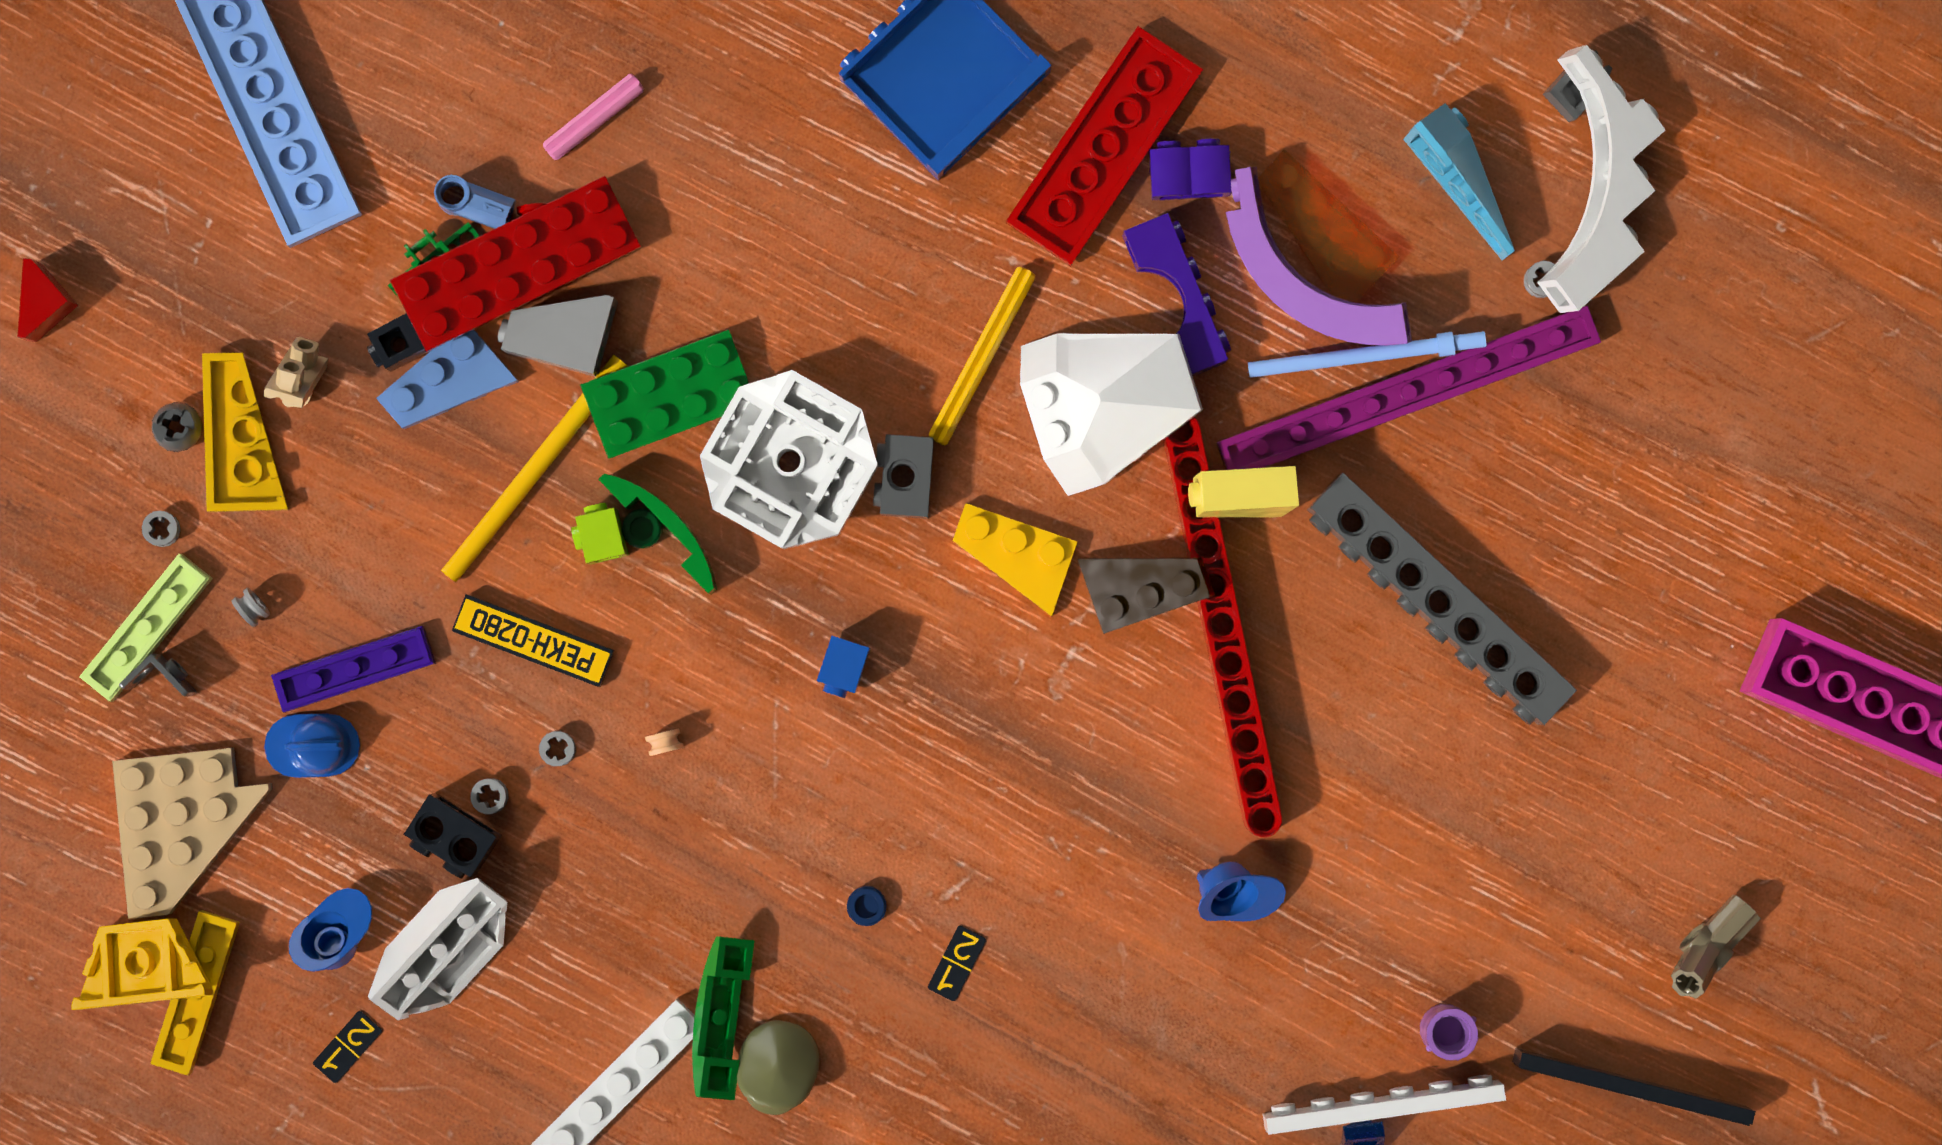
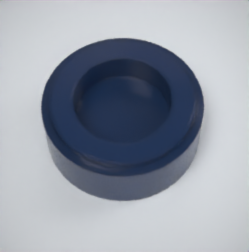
(866, 905)

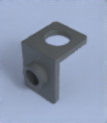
(170, 669)

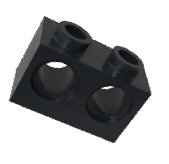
(456, 825)

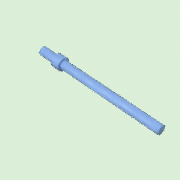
(1444, 344)

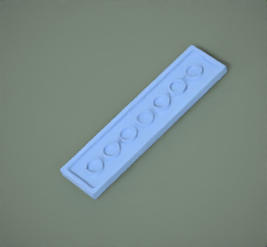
(271, 116)

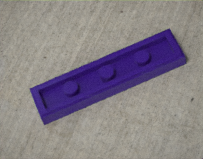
(353, 669)

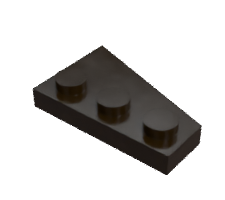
(1142, 587)

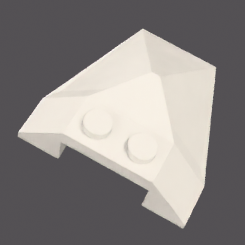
(1104, 400)

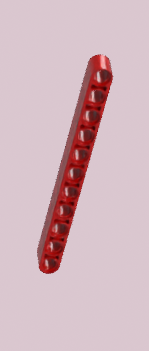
(1232, 642)

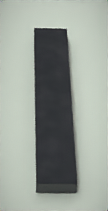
(1633, 1087)

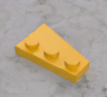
(1018, 553)

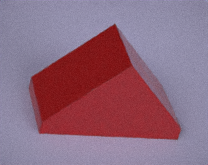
(41, 302)

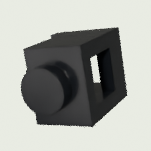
(382, 344)

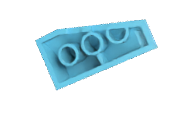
(1452, 159)

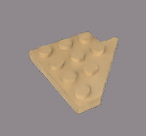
(176, 822)

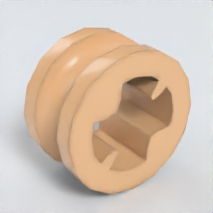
(664, 742)

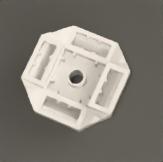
(778, 418)

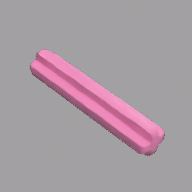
(593, 117)

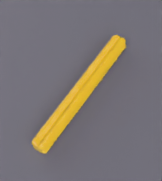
(982, 355)

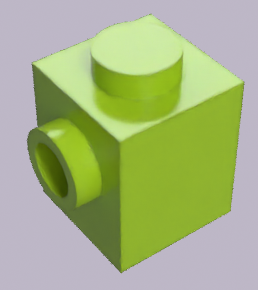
(599, 534)

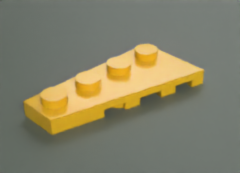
(237, 449)

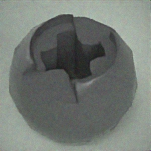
(164, 434)

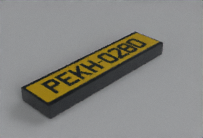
(533, 640)

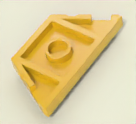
(141, 966)

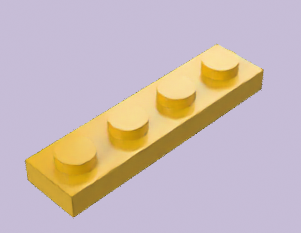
(189, 1017)

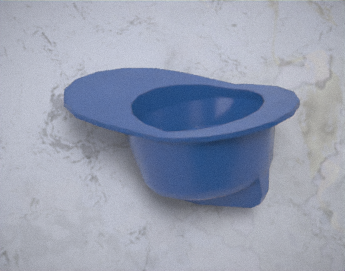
(311, 745)
(1236, 895)
(331, 932)

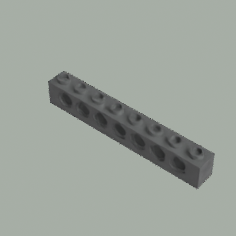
(1549, 689)

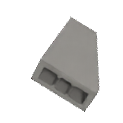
(562, 333)

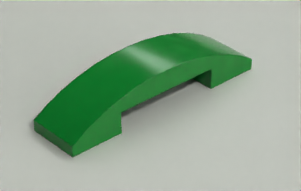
(697, 564)
(717, 1017)

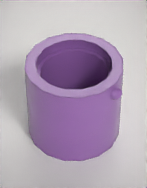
(1449, 1032)

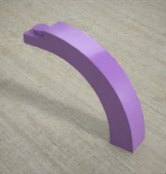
(1292, 292)

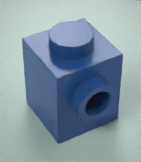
(842, 666)

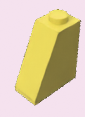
(1245, 492)

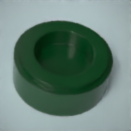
(642, 529)

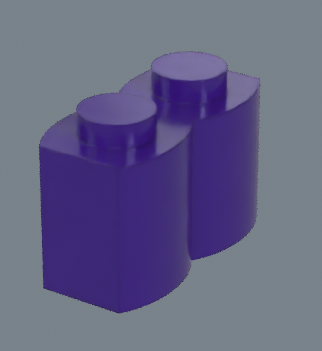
(1190, 171)

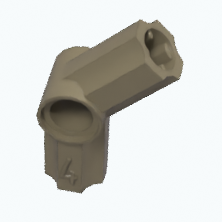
(1711, 946)

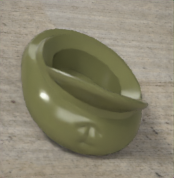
(777, 1066)

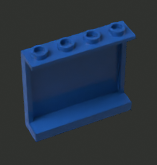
(942, 77)

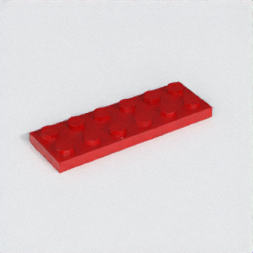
(1104, 146)
(515, 264)

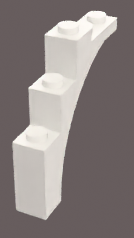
(1618, 185)

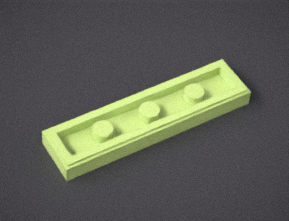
(146, 626)

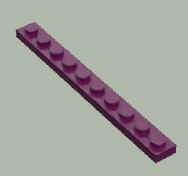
(1410, 392)

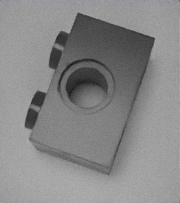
(909, 452)

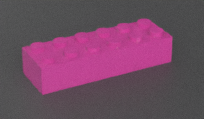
(1848, 694)

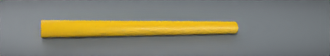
(523, 481)

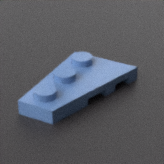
(445, 379)

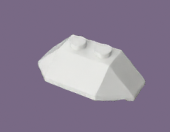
(440, 950)

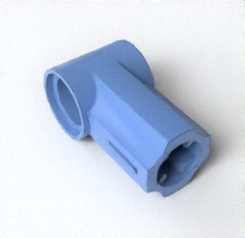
(477, 204)

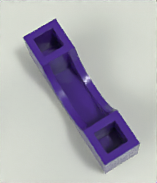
(1158, 250)

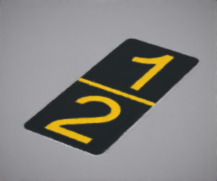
(956, 963)
(347, 1047)

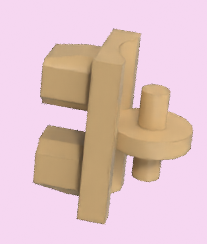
(297, 374)

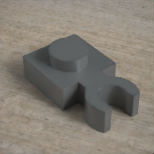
(1566, 96)

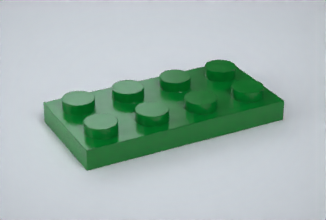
(665, 394)

